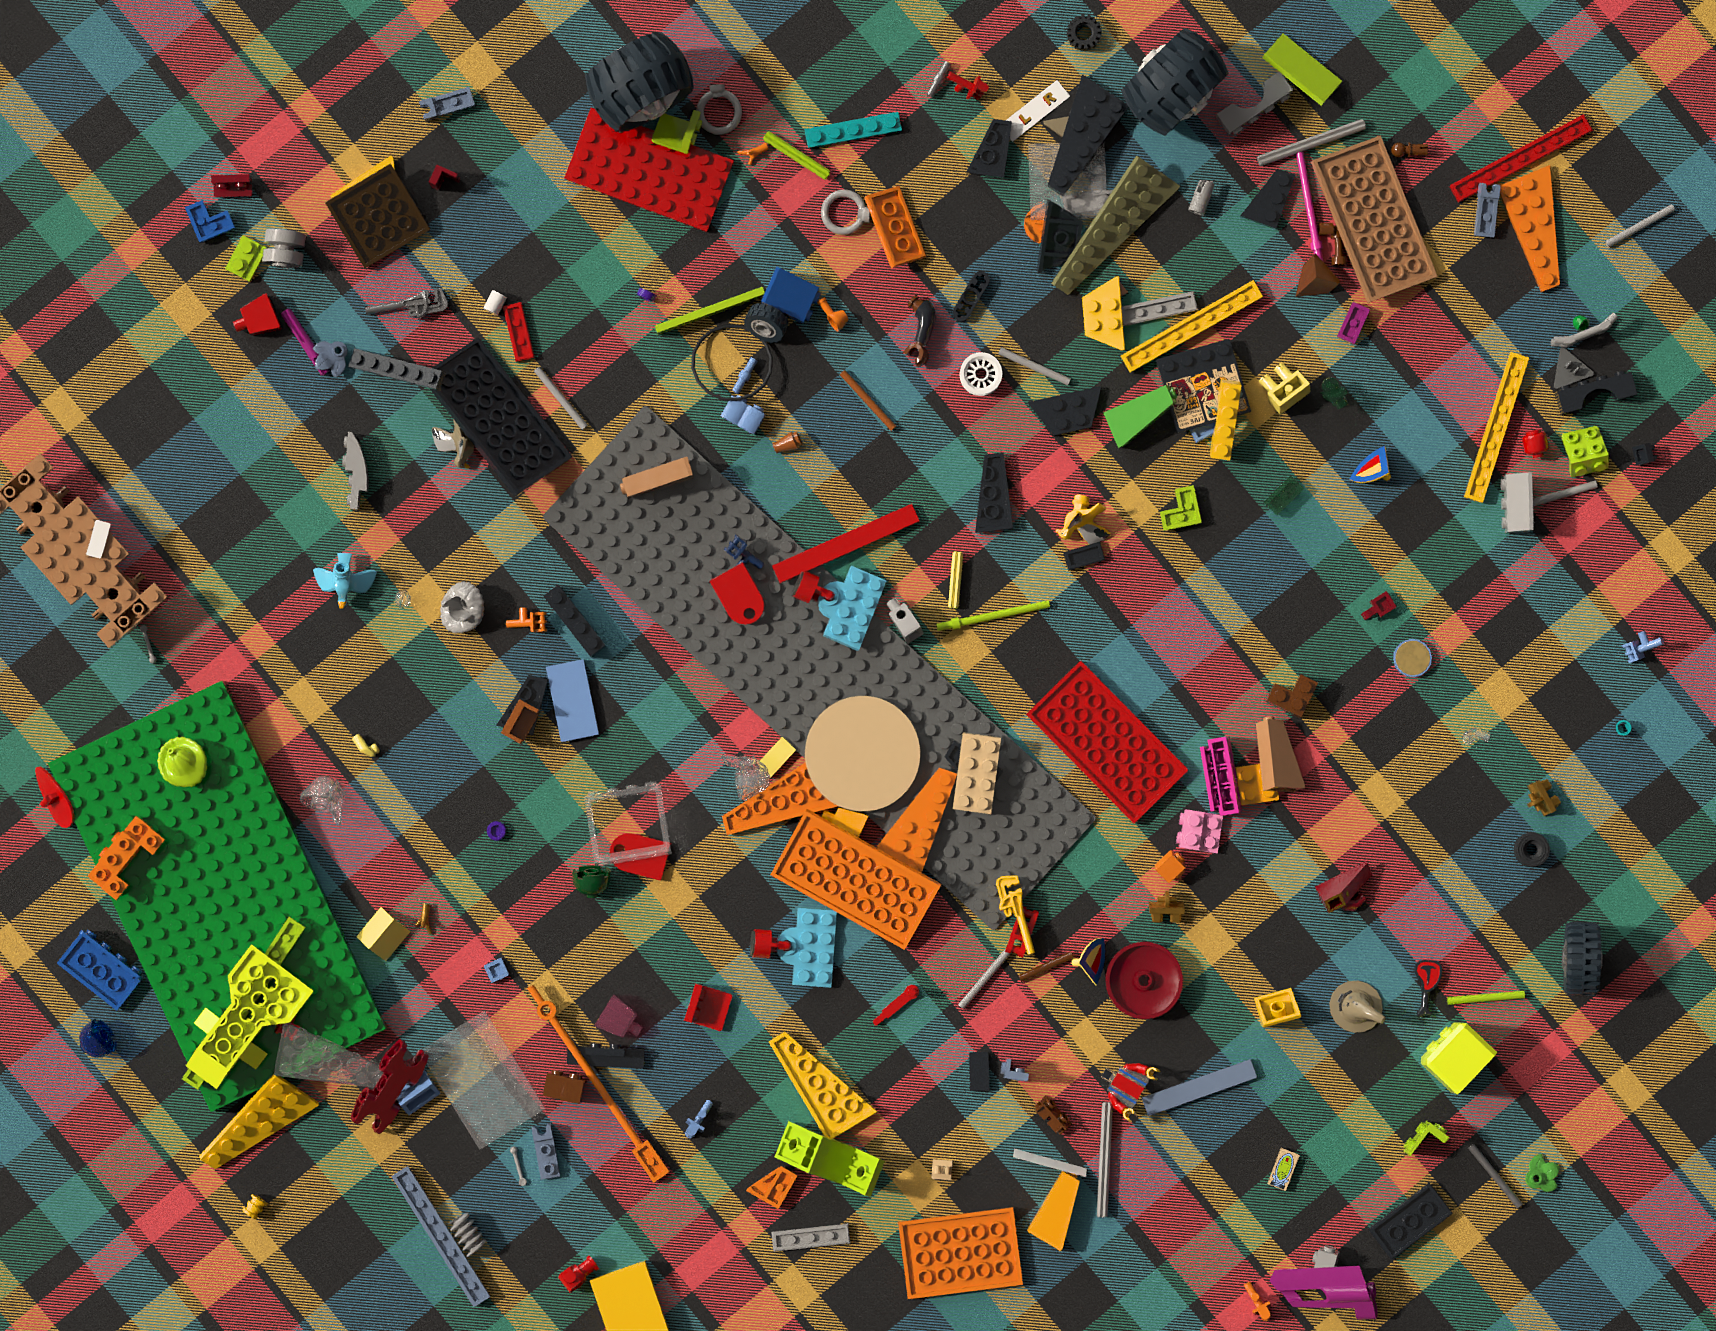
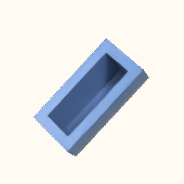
(416, 1096)

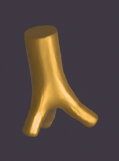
(424, 919)

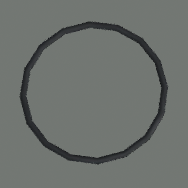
(716, 395)

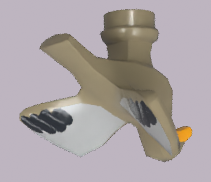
(454, 441)

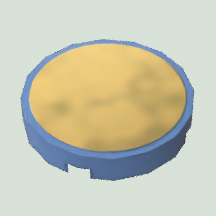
(1412, 658)

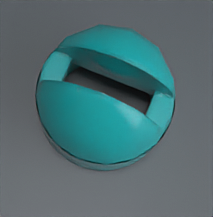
(1619, 728)

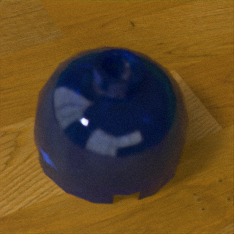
(96, 1039)

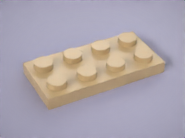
(977, 773)

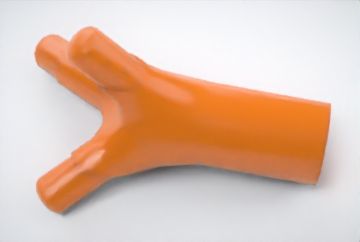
(754, 152)

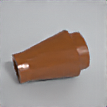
(789, 442)

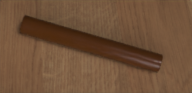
(1046, 966)

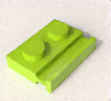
(246, 258)

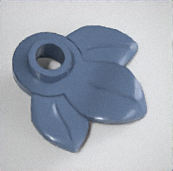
(329, 359)

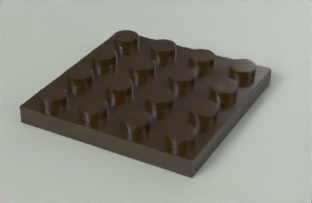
(377, 215)

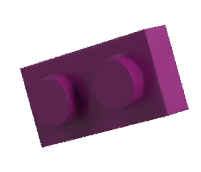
(1353, 323)

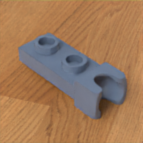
(447, 103)
(1486, 210)
(546, 1152)

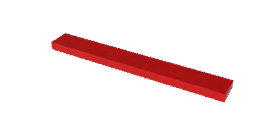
(1521, 157)
(845, 543)

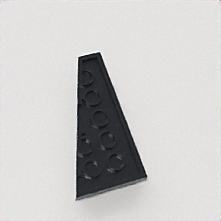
(1089, 124)

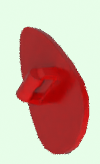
(54, 798)

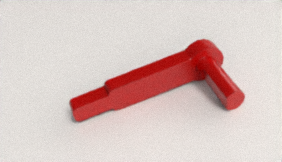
(910, 992)

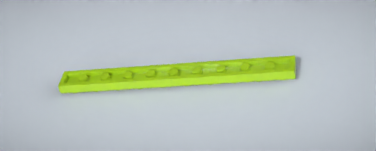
(277, 952)

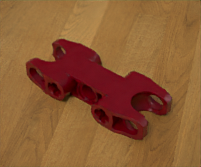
(388, 1088)

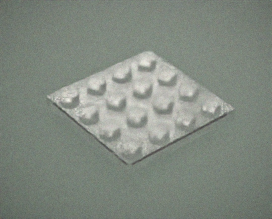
(1084, 196)

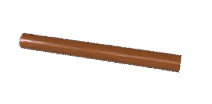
(867, 399)

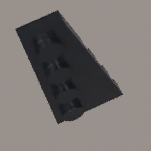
(994, 501)

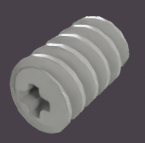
(467, 1233)

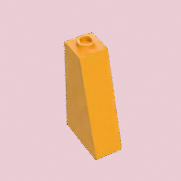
(1055, 1212)

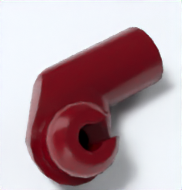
(1354, 904)

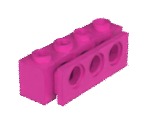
(1224, 774)

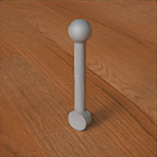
(143, 629)
(522, 1181)

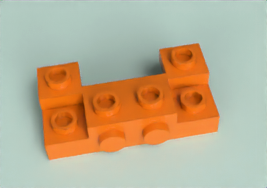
(121, 852)

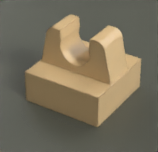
(941, 1169)

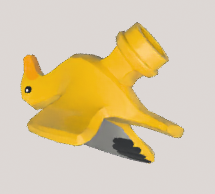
(1082, 520)

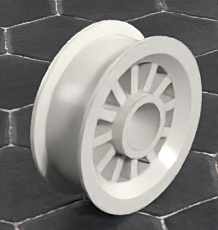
(976, 357)

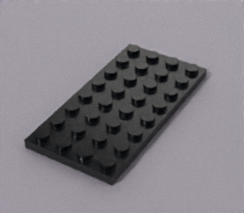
(498, 418)

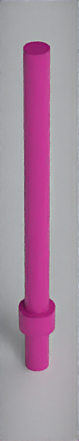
(1316, 244)

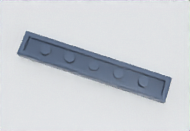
(1199, 1087)

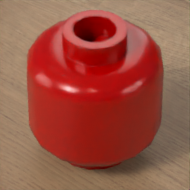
(1535, 443)

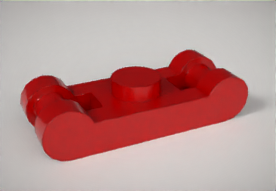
(1017, 935)

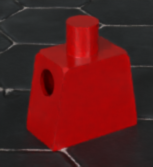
(258, 317)

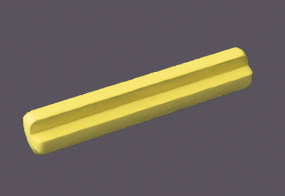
(955, 580)

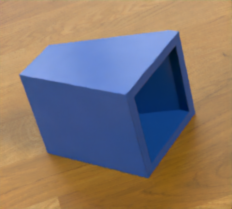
(791, 295)

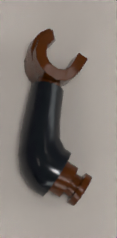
(926, 319)

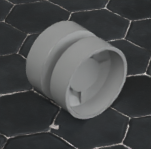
(282, 254)

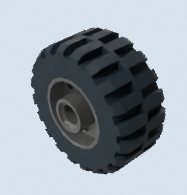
(1582, 959)

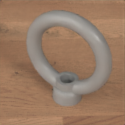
(715, 92)
(863, 212)

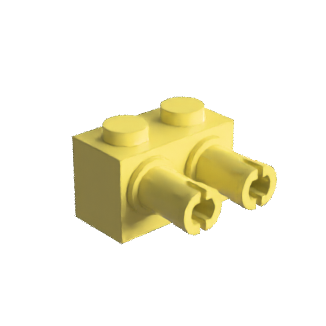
(1289, 391)

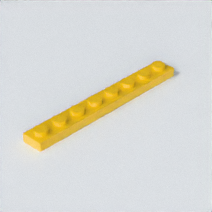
(1191, 326)
(1496, 427)

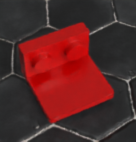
(708, 1007)

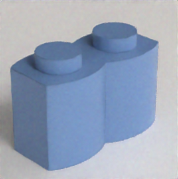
(744, 415)

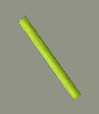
(1485, 997)

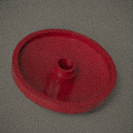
(1144, 980)

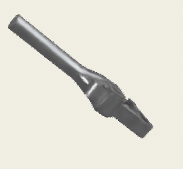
(417, 304)

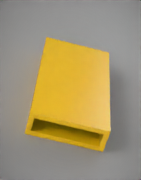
(629, 1300)

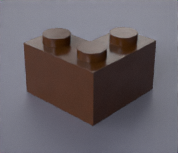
(1294, 700)
(564, 1087)

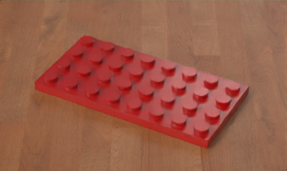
(649, 174)
(1107, 742)

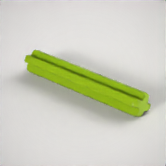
(796, 155)

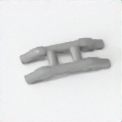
(1568, 341)

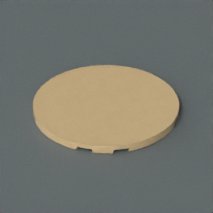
(862, 753)

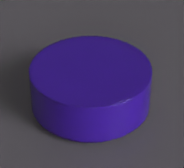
(646, 295)
(496, 830)

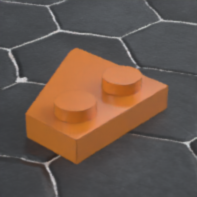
(773, 1186)

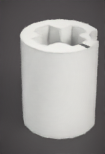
(495, 302)

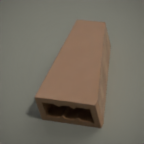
(657, 478)
(1277, 759)

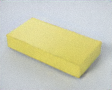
(777, 756)

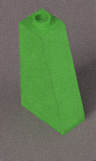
(1136, 415)

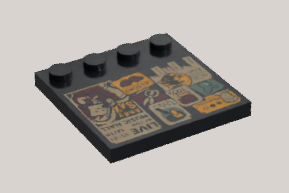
(1197, 380)

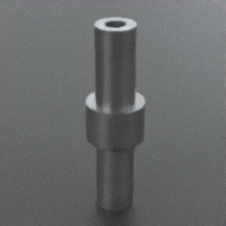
(938, 79)

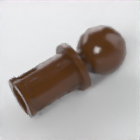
(1400, 150)

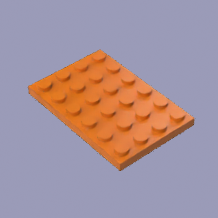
(960, 1253)

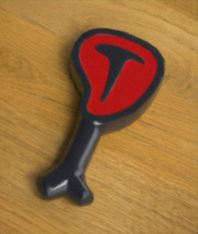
(1429, 974)

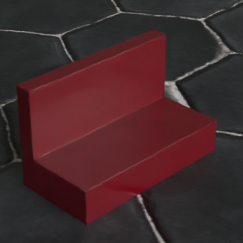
(439, 175)

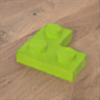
(1186, 513)

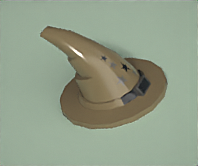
(1356, 1006)

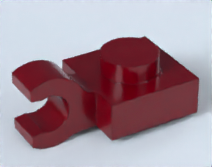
(1381, 605)

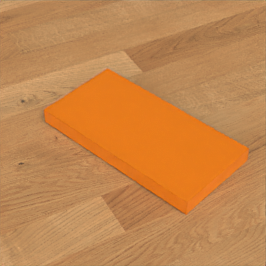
(895, 227)

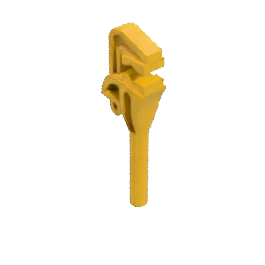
(1013, 904)

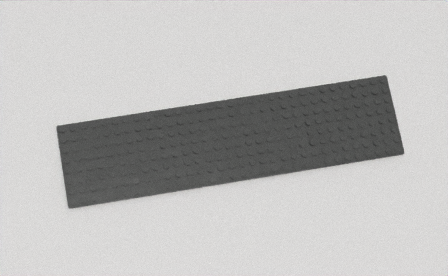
(782, 667)

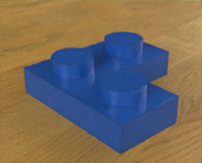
(206, 226)

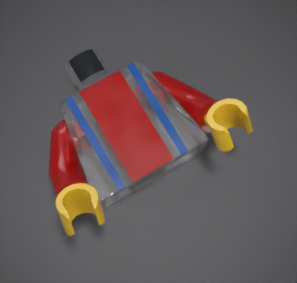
(1127, 1086)

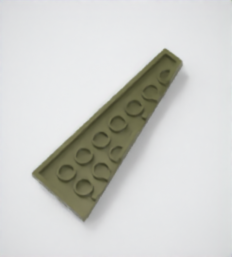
(1127, 207)

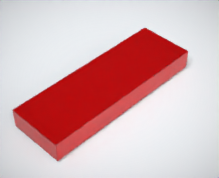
(518, 332)

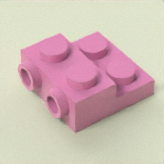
(1199, 831)

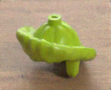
(182, 762)

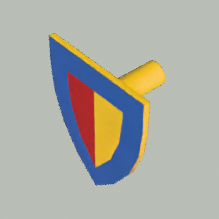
(1372, 467)

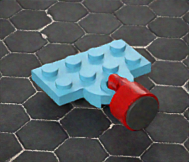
(845, 604)
(805, 946)

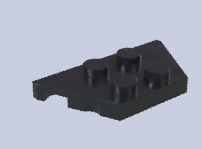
(1059, 236)
(1067, 411)

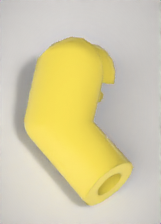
(363, 747)

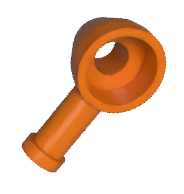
(836, 319)

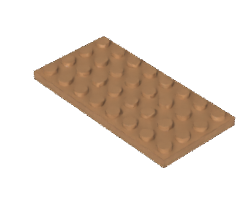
(1374, 219)

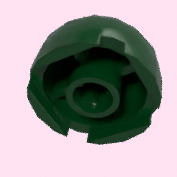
(591, 880)

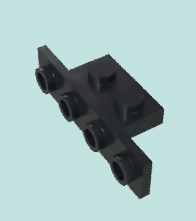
(609, 1056)

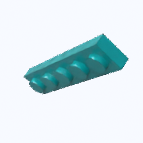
(853, 130)

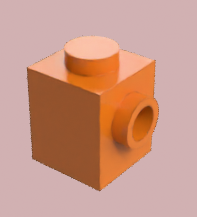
(1171, 866)

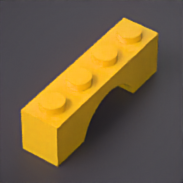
(1226, 419)

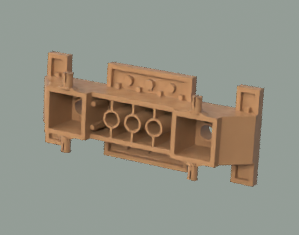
(61, 550)

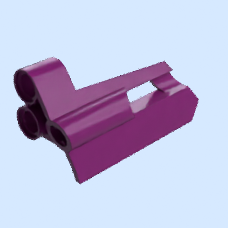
(1342, 1286)

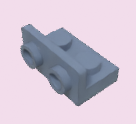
(1017, 1073)

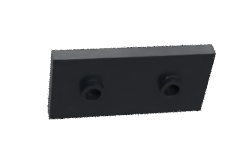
(1410, 1221)

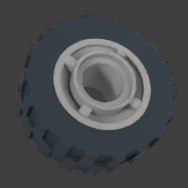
(766, 323)

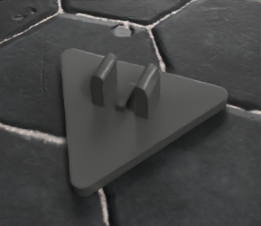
(1570, 369)

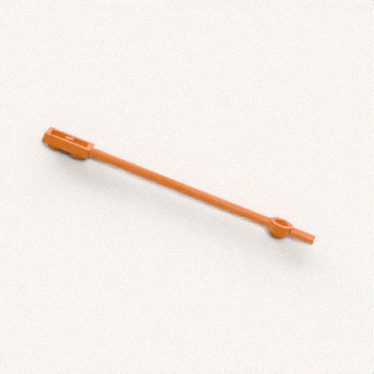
(644, 1151)

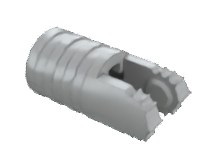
(1201, 197)

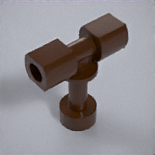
(1329, 229)

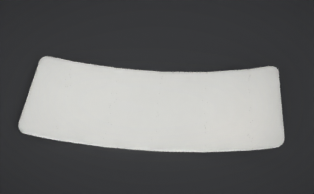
(98, 539)

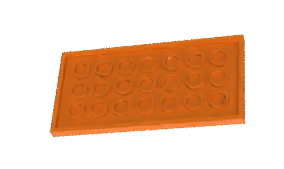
(855, 879)

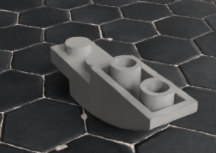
(355, 462)

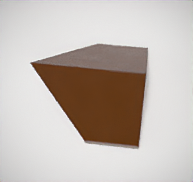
(1316, 278)

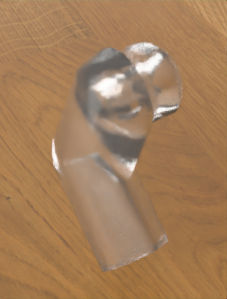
(1474, 734)

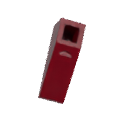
(1341, 888)

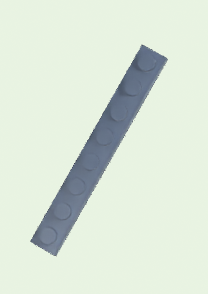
(441, 1236)

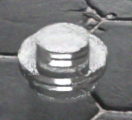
(402, 599)

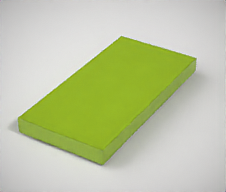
(1302, 69)

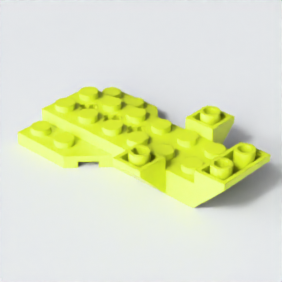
(232, 1036)

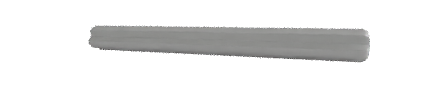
(1311, 142)
(1104, 1161)

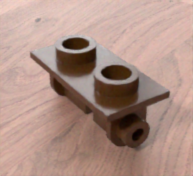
(1059, 1120)

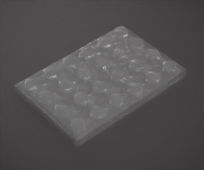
(482, 1080)

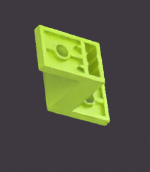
(829, 1159)

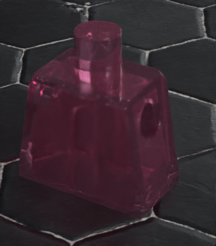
(618, 1018)

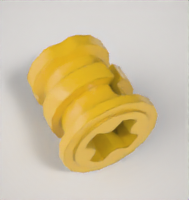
(254, 1206)

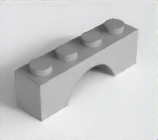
(1234, 117)

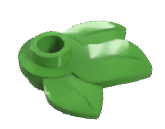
(1544, 1171)

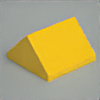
(1277, 1007)

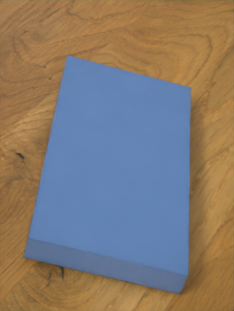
(572, 700)

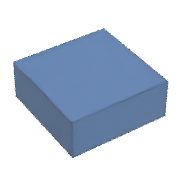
(496, 970)

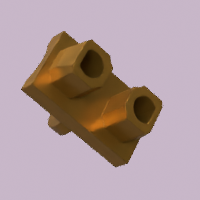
(1540, 798)
(1166, 905)

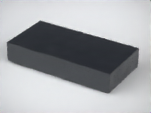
(1084, 556)
(979, 1071)

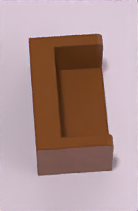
(520, 721)

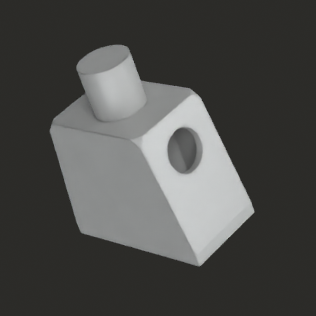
(908, 625)

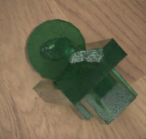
(1334, 392)

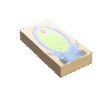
(1283, 1169)

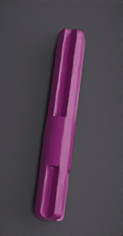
(302, 337)

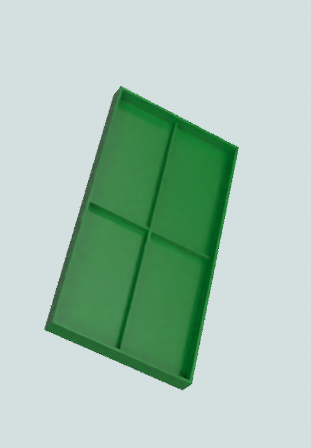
(217, 880)

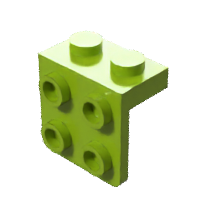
(676, 132)
(1585, 451)
(1422, 1130)

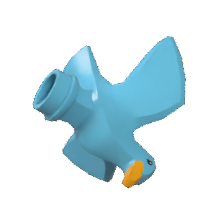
(343, 579)

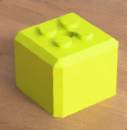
(1457, 1056)

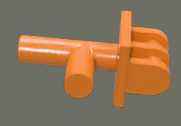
(532, 622)
(1260, 1307)

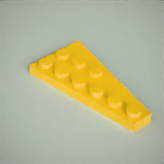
(825, 1095)
(266, 1113)

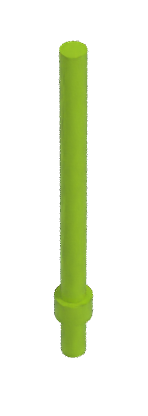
(955, 623)

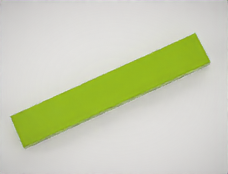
(710, 310)

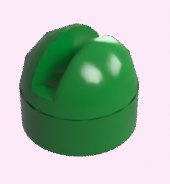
(1580, 323)

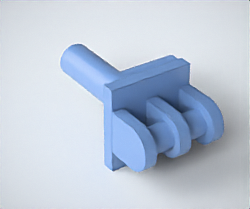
(1635, 650)
(694, 1126)

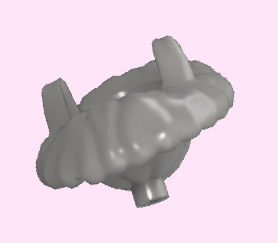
(462, 608)

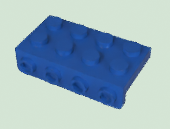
(101, 969)

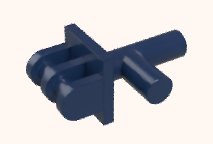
(740, 550)

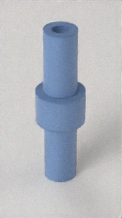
(744, 375)

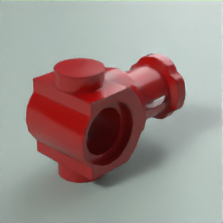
(576, 1275)

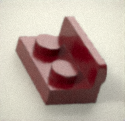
(232, 185)

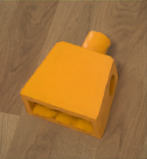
(847, 820)

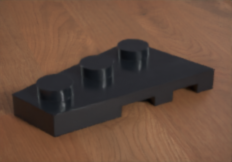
(1270, 200)

